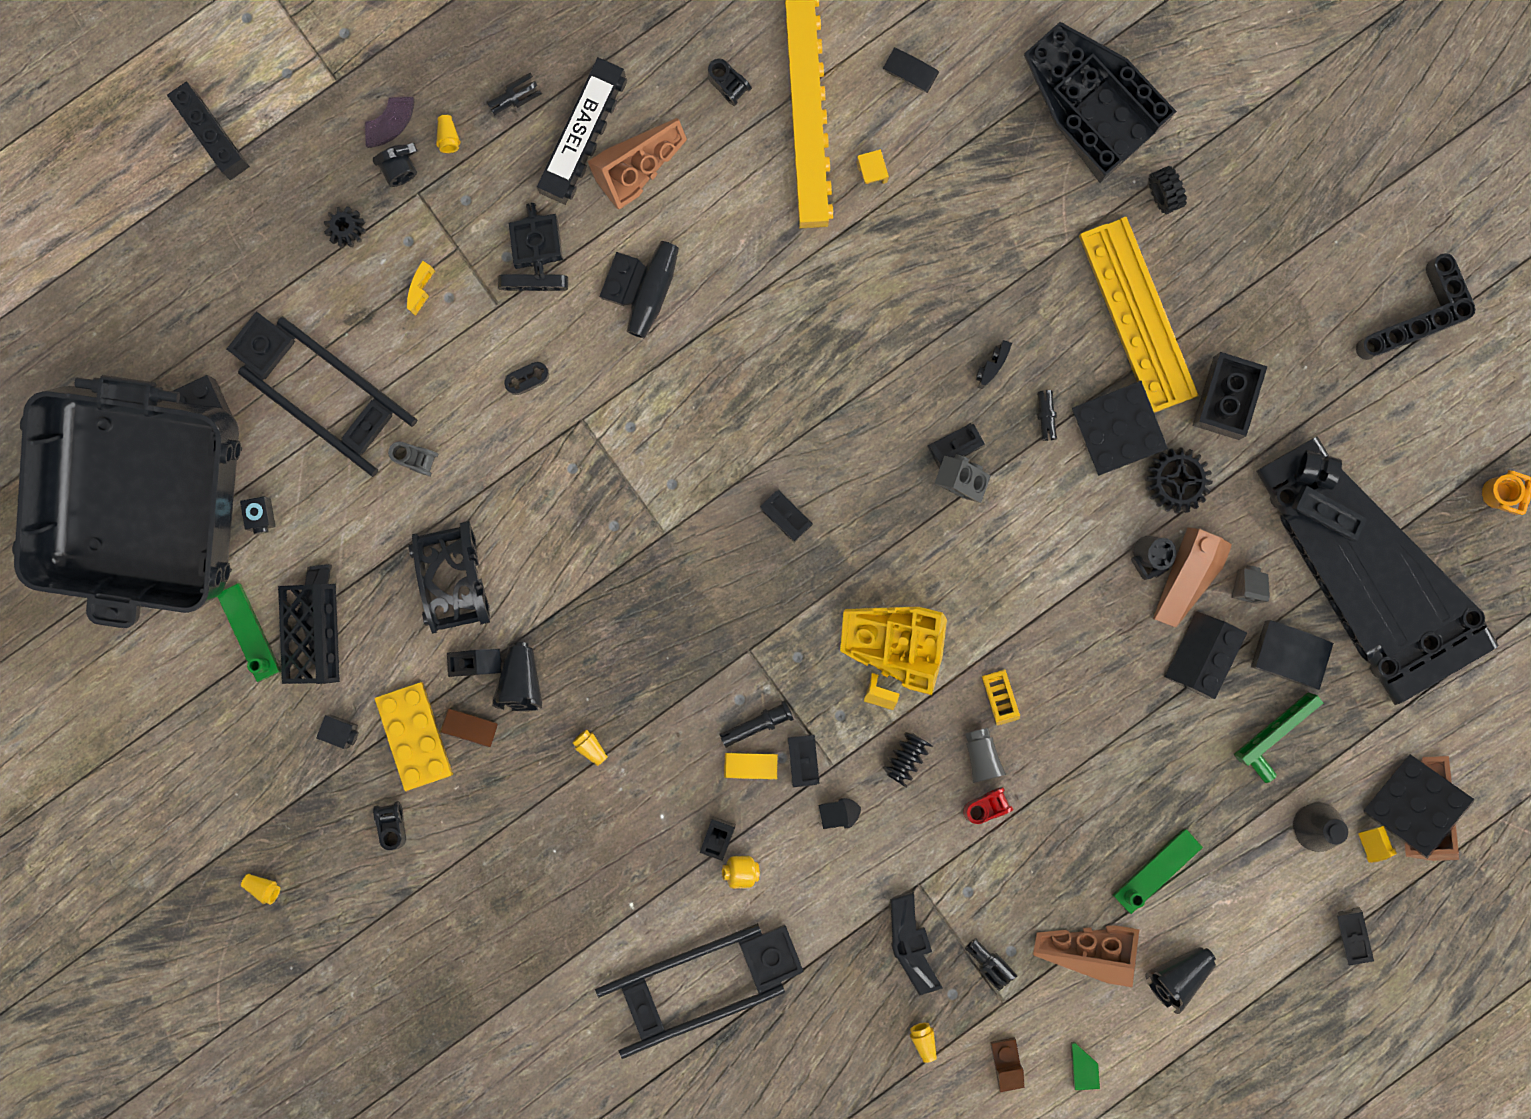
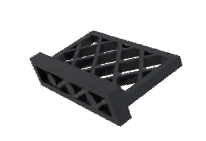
(323, 633)

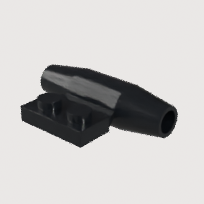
(641, 285)

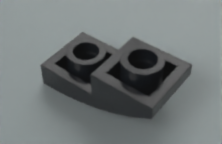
(910, 70)
(990, 369)

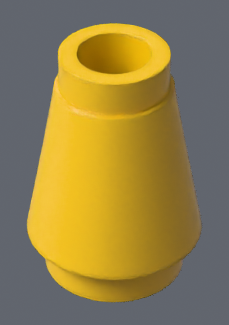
(447, 135)
(589, 747)
(262, 889)
(924, 1041)

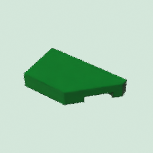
(1084, 1069)

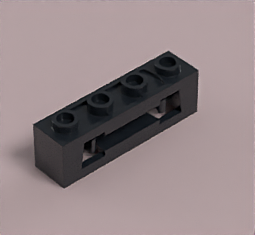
(208, 130)

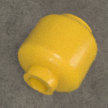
(741, 872)

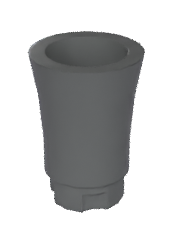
(983, 756)

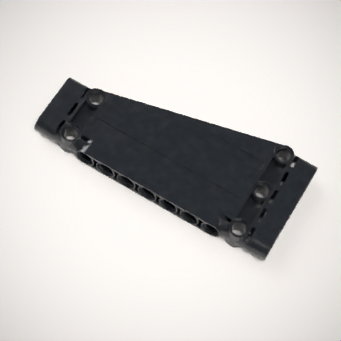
(1382, 586)

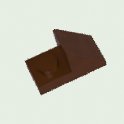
(1007, 1064)

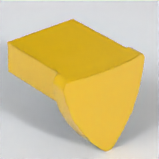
(880, 696)
(1377, 844)

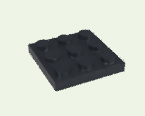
(1120, 428)
(1419, 806)

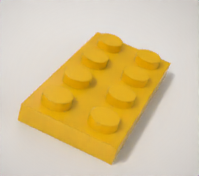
(413, 736)

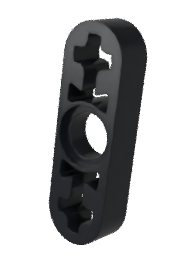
(528, 282)

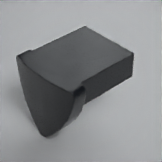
(839, 813)

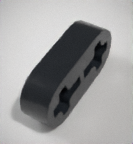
(524, 373)

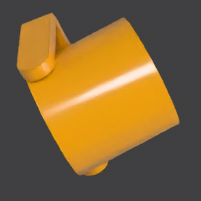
(1508, 491)

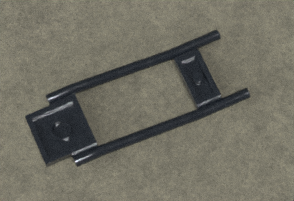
(263, 346)
(768, 957)

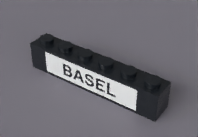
(581, 131)

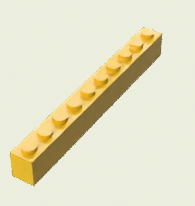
(808, 113)

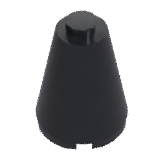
(518, 681)
(1319, 827)
(1181, 977)

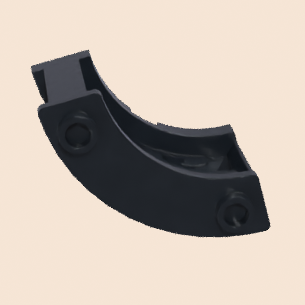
(474, 600)

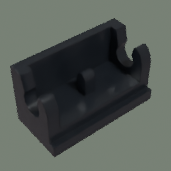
(959, 442)
(785, 516)
(803, 760)
(1355, 937)

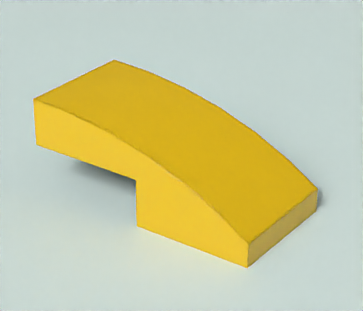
(416, 295)
(750, 766)

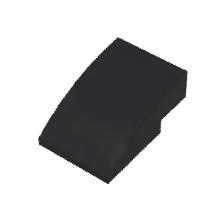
(1292, 654)

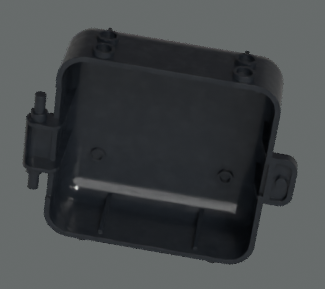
(125, 498)

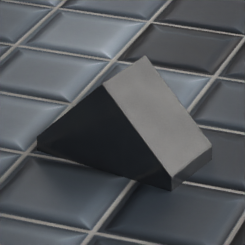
(717, 838)

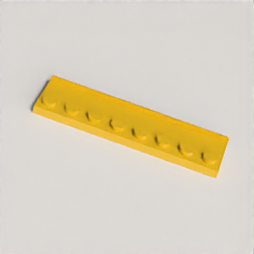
(1138, 314)

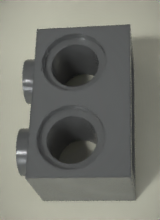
(963, 478)

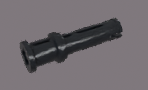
(768, 719)

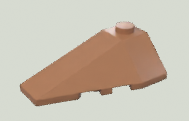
(632, 163)
(1194, 569)
(1100, 954)

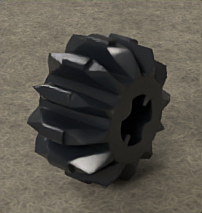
(340, 219)

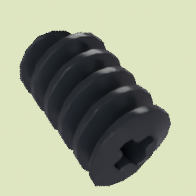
(906, 758)

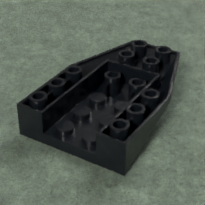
(1096, 98)

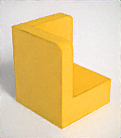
(872, 167)

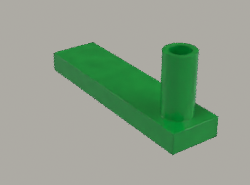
(249, 633)
(1252, 751)
(1157, 871)

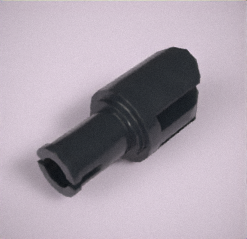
(510, 97)
(991, 965)

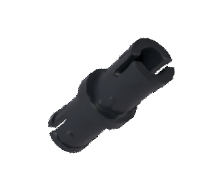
(1047, 415)

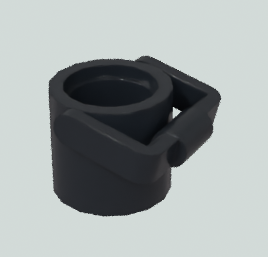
(396, 164)
(1153, 553)

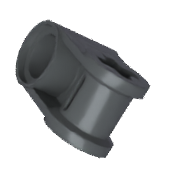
(417, 458)

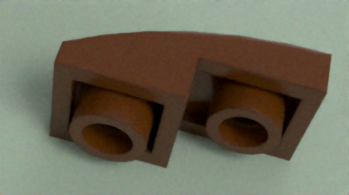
(468, 728)

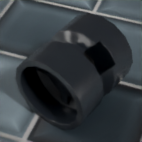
(1320, 470)

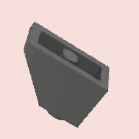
(1251, 585)

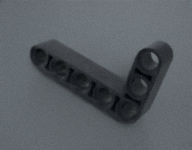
(1425, 321)

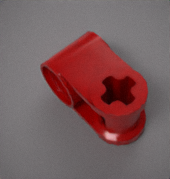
(989, 806)

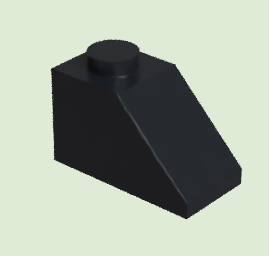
(474, 662)

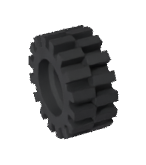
(1167, 190)

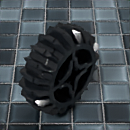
(1179, 470)

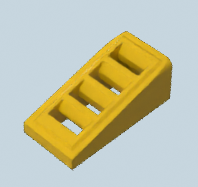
(1010, 717)

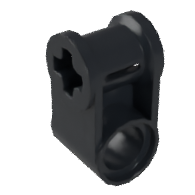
(731, 84)
(389, 824)

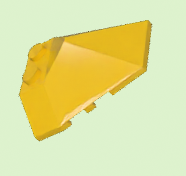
(897, 642)

